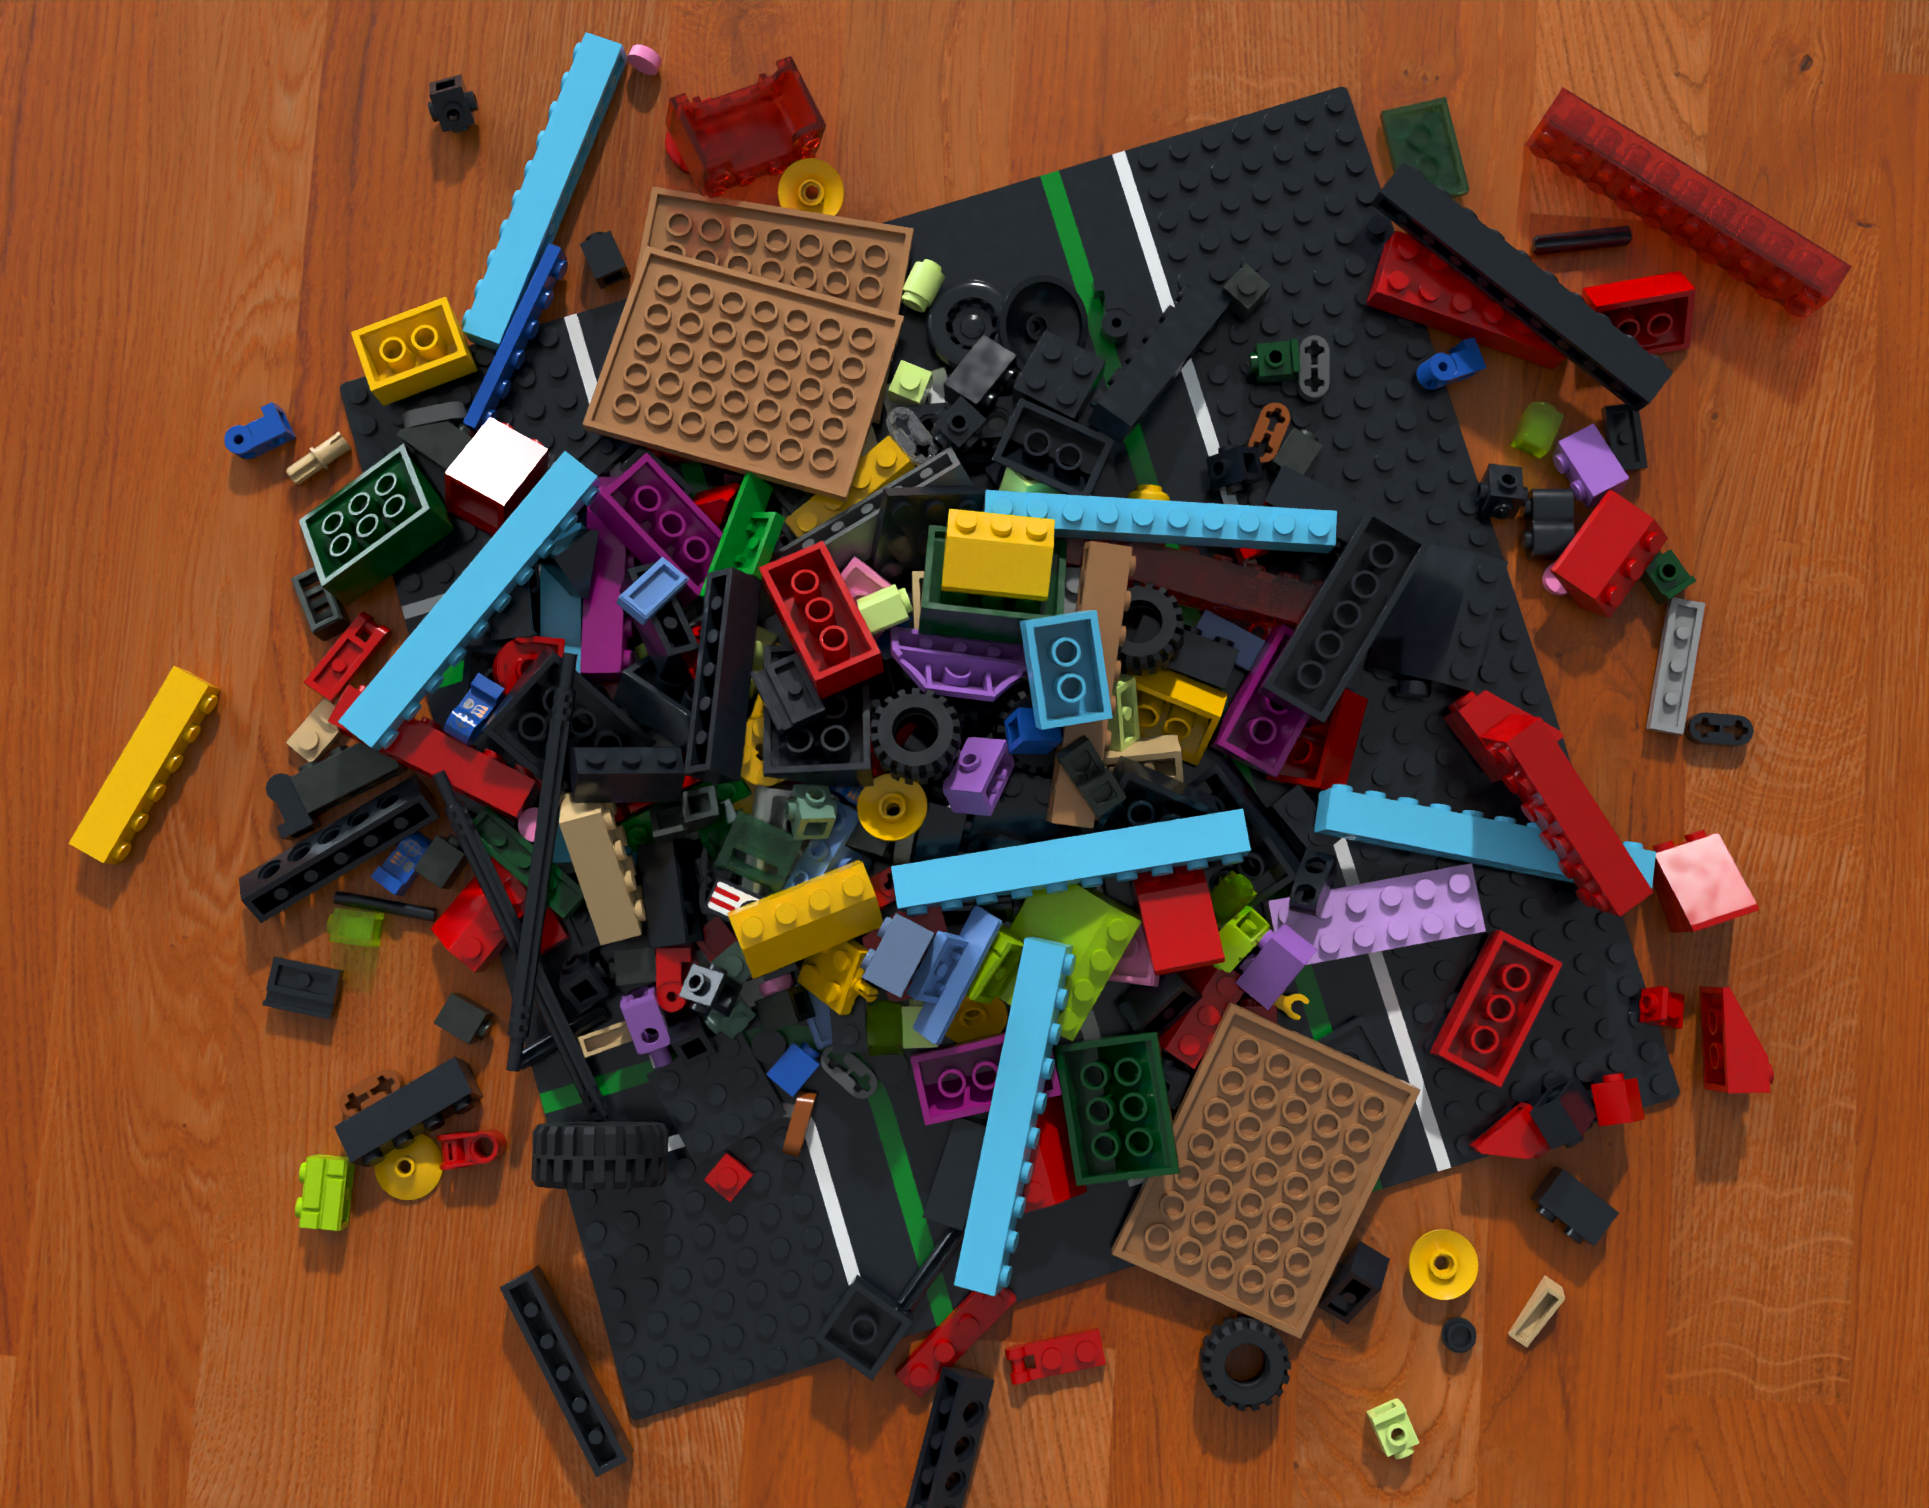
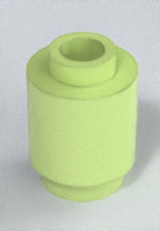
(922, 285)

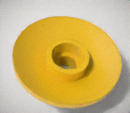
(810, 173)
(888, 793)
(977, 1019)
(424, 1173)
(1458, 1272)

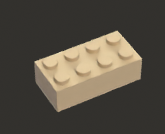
(603, 868)

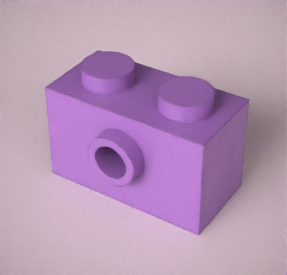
(1589, 466)
(979, 776)
(1275, 966)

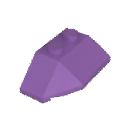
(957, 664)

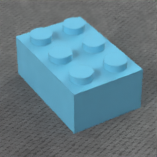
(1066, 669)

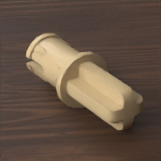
(318, 458)

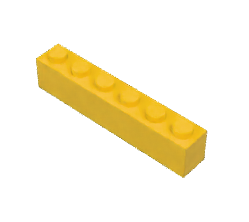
(145, 766)

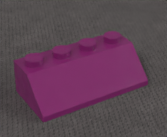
(659, 521)
(1255, 727)
(961, 1078)

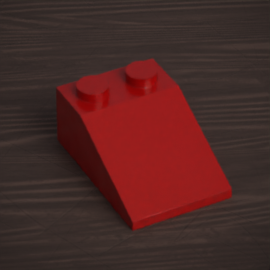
(1177, 920)
(1730, 1047)

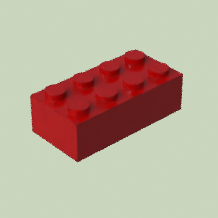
(821, 619)
(1496, 1007)

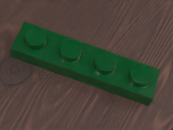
(515, 855)

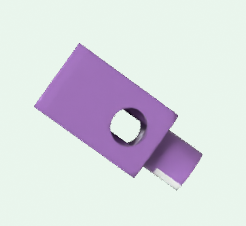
(643, 1012)

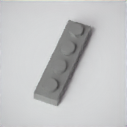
(1675, 666)

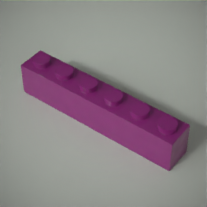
(606, 625)

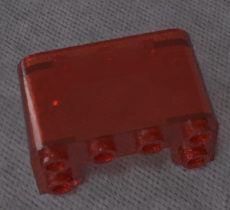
(746, 130)

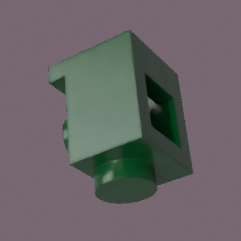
(1267, 371)
(1663, 587)
(715, 834)

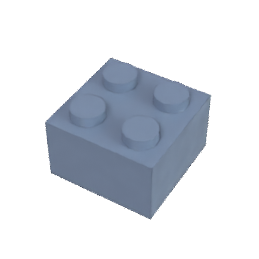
(897, 954)

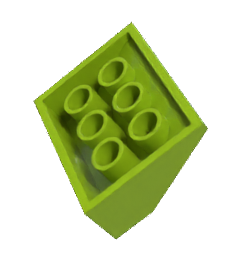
(1099, 936)

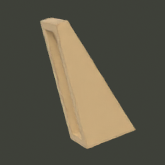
(604, 1039)
(1537, 1311)

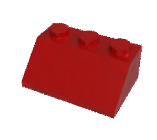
(1649, 308)
(1608, 554)
(1325, 753)
(470, 927)
(1194, 1030)
(1052, 1161)

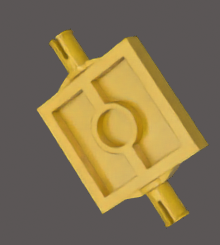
(837, 976)

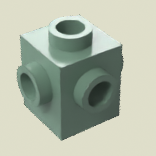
(810, 811)

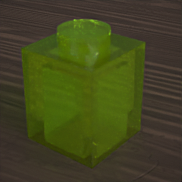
(1537, 429)
(1231, 897)
(355, 927)
(884, 1028)

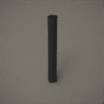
(385, 906)

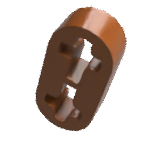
(1276, 436)
(368, 1087)
(799, 1123)

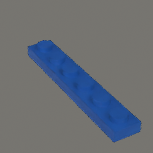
(521, 329)

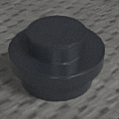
(1458, 1334)

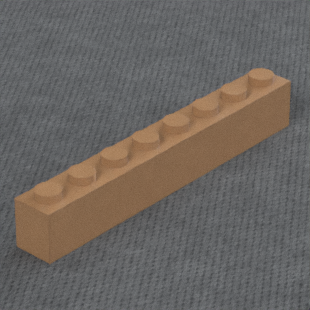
(1103, 589)

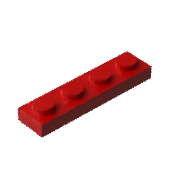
(952, 1339)

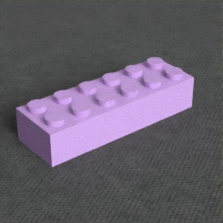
(1387, 914)

